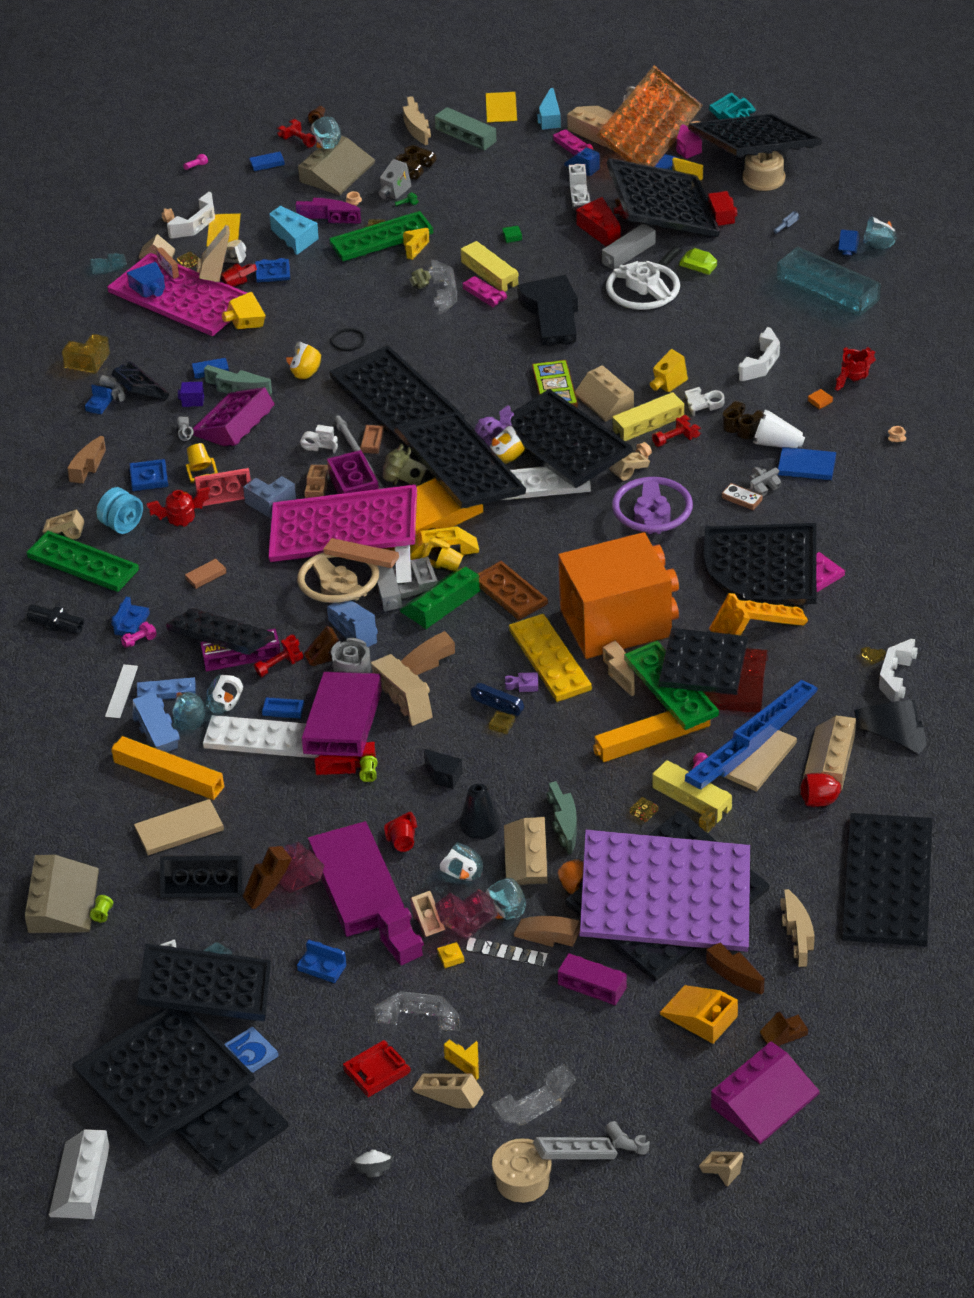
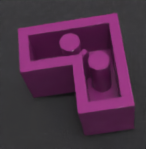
(398, 934)

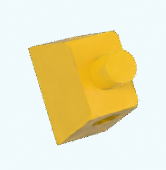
(244, 312)
(669, 372)

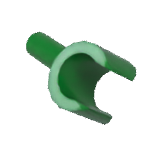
(411, 197)

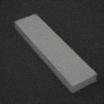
(575, 1148)

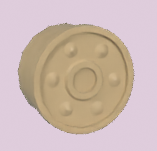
(764, 171)
(520, 1171)

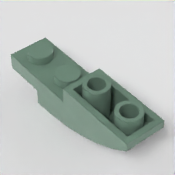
(232, 382)
(565, 816)

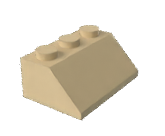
(605, 393)
(526, 851)

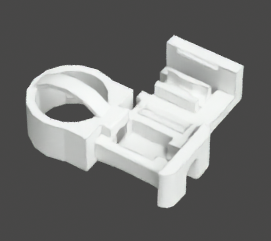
(697, 401)
(323, 438)

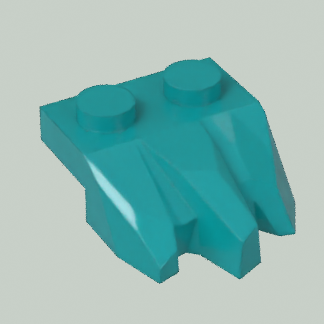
(731, 107)

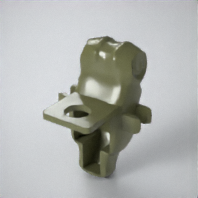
(398, 466)

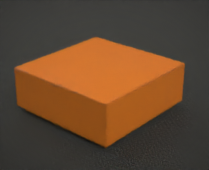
(820, 399)

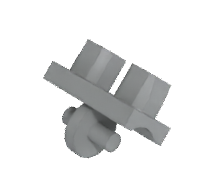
(762, 478)

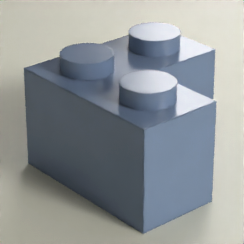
(261, 495)

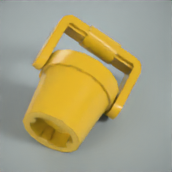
(198, 460)
(447, 558)

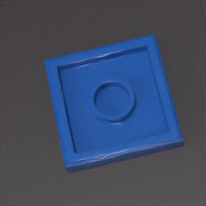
(148, 475)

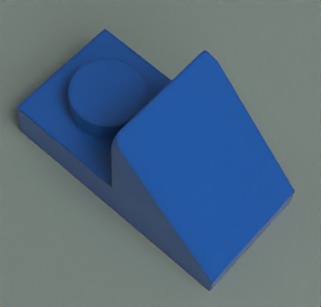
(100, 399)

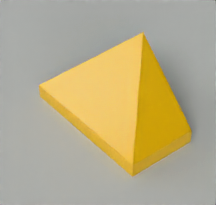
(687, 167)

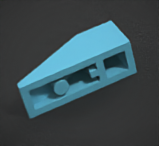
(549, 112)

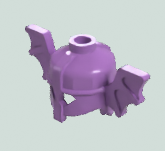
(490, 427)

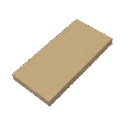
(763, 761)
(178, 827)

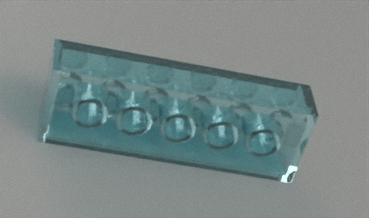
(828, 281)

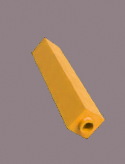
(640, 736)
(167, 767)

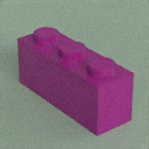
(592, 979)

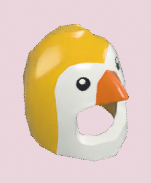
(305, 361)
(507, 445)

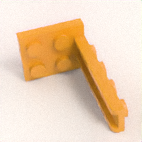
(736, 614)

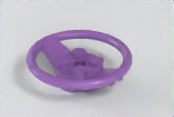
(652, 510)

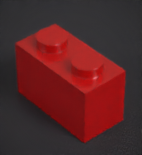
(722, 207)

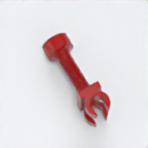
(308, 139)
(682, 427)
(289, 650)

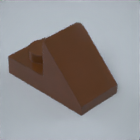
(320, 649)
(783, 1030)

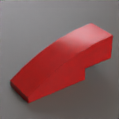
(342, 764)

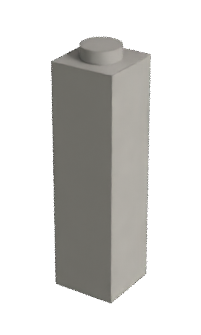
(628, 246)
(388, 589)

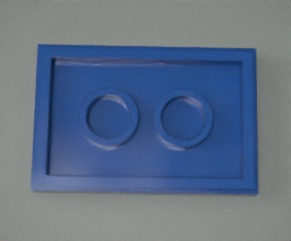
(807, 463)

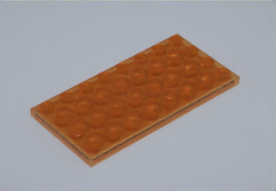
(649, 119)

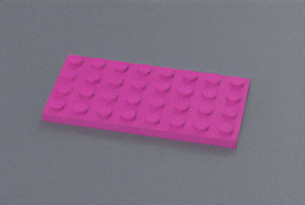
(185, 298)
(365, 517)

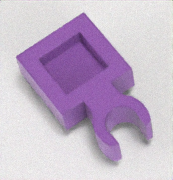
(525, 682)

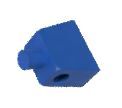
(147, 280)

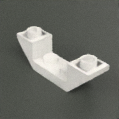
(578, 186)
(181, 227)
(754, 368)
(898, 654)

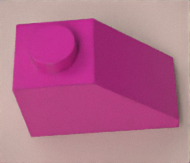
(688, 143)

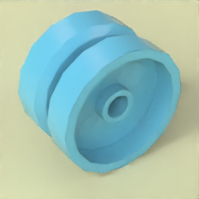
(119, 510)

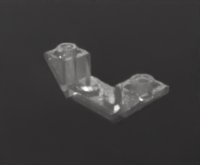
(448, 296)
(389, 1009)
(538, 1102)

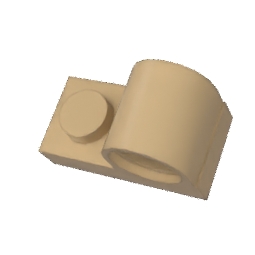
(626, 466)
(68, 523)

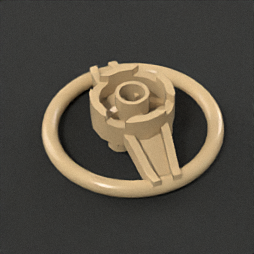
(336, 582)

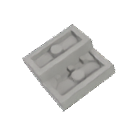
(421, 577)

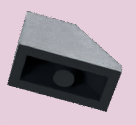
(443, 768)

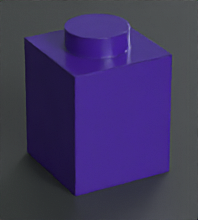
(191, 394)

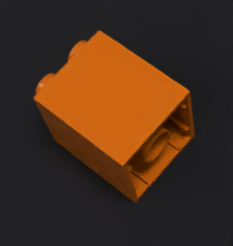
(617, 594)

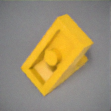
(415, 241)
(465, 1060)

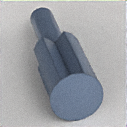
(787, 221)

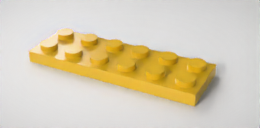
(550, 657)

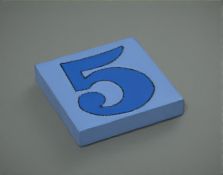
(252, 1049)

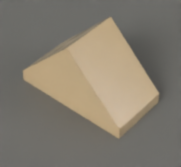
(153, 244)

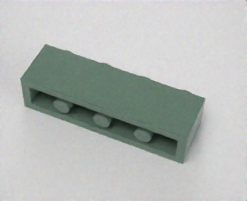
(465, 128)

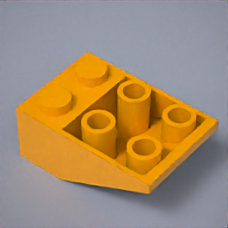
(702, 1011)

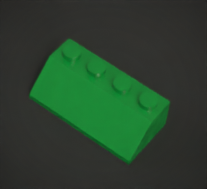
(442, 597)

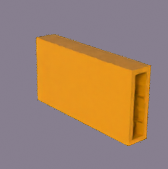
(438, 509)

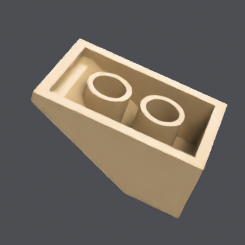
(212, 258)

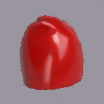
(819, 789)

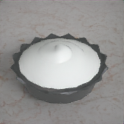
(373, 1163)

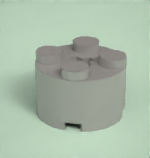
(351, 656)

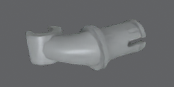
(118, 389)
(185, 431)
(621, 1140)

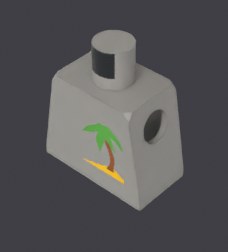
(394, 180)

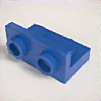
(272, 270)
(129, 618)
(322, 961)

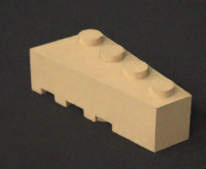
(404, 688)

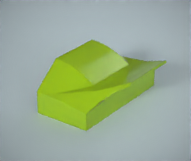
(699, 261)

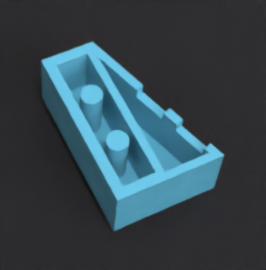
(293, 228)

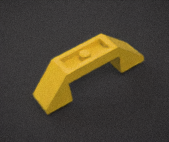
(452, 535)

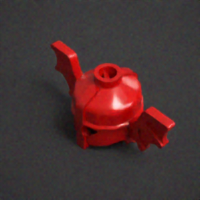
(855, 366)
(179, 506)

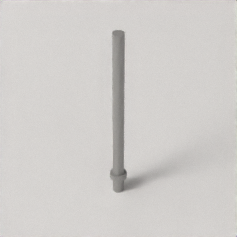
(342, 426)

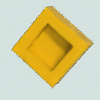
(450, 955)

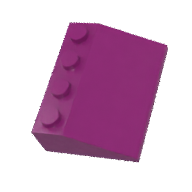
(234, 416)
(763, 1093)

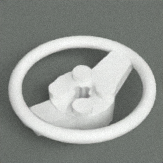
(644, 278)

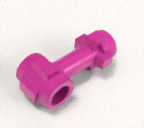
(146, 630)

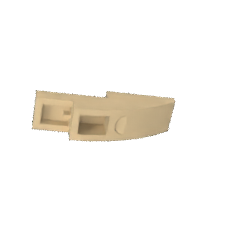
(416, 122)
(798, 925)

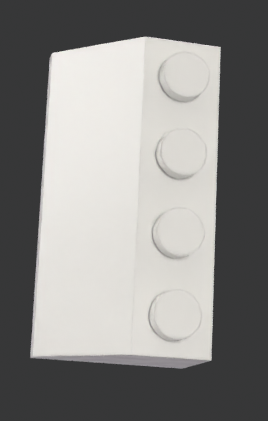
(80, 1175)

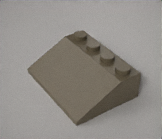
(335, 167)
(60, 895)

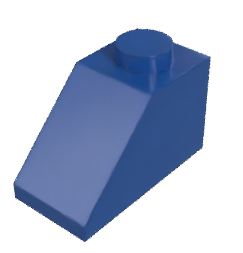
(589, 158)
(848, 242)

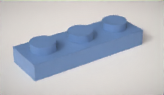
(166, 688)

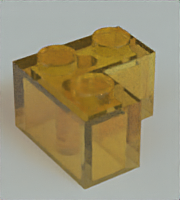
(86, 356)

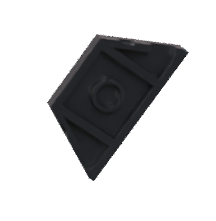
(137, 381)

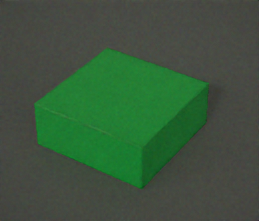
(512, 234)

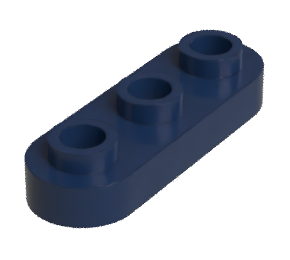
(497, 699)

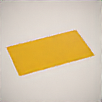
(501, 107)
(219, 223)

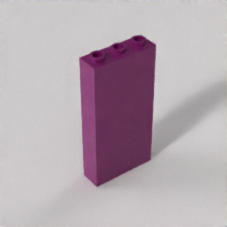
(342, 714)
(354, 876)

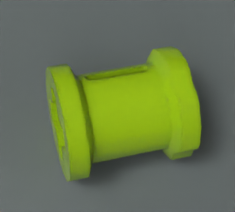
(368, 766)
(100, 911)

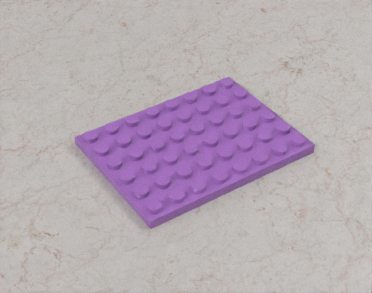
(665, 890)

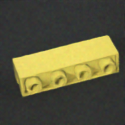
(489, 266)
(648, 416)
(671, 781)

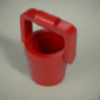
(236, 274)
(401, 831)

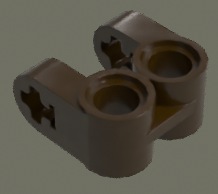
(414, 158)
(745, 424)

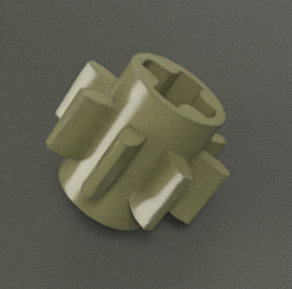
(420, 278)

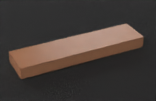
(361, 553)

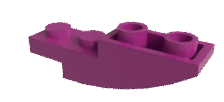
(330, 209)

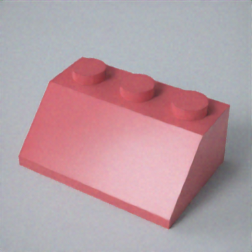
(224, 486)

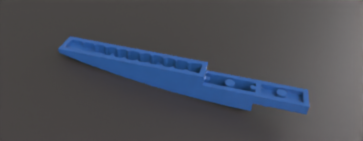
(751, 735)

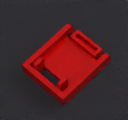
(380, 1067)

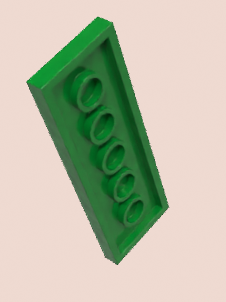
(377, 236)
(83, 561)
(686, 706)

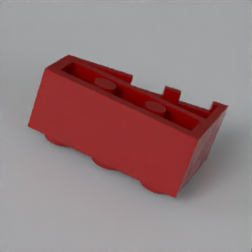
(599, 221)

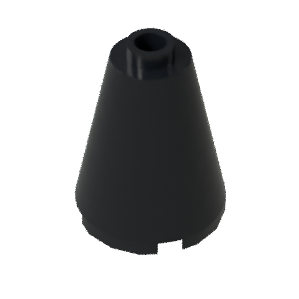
(479, 813)

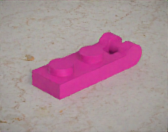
(570, 142)
(484, 291)

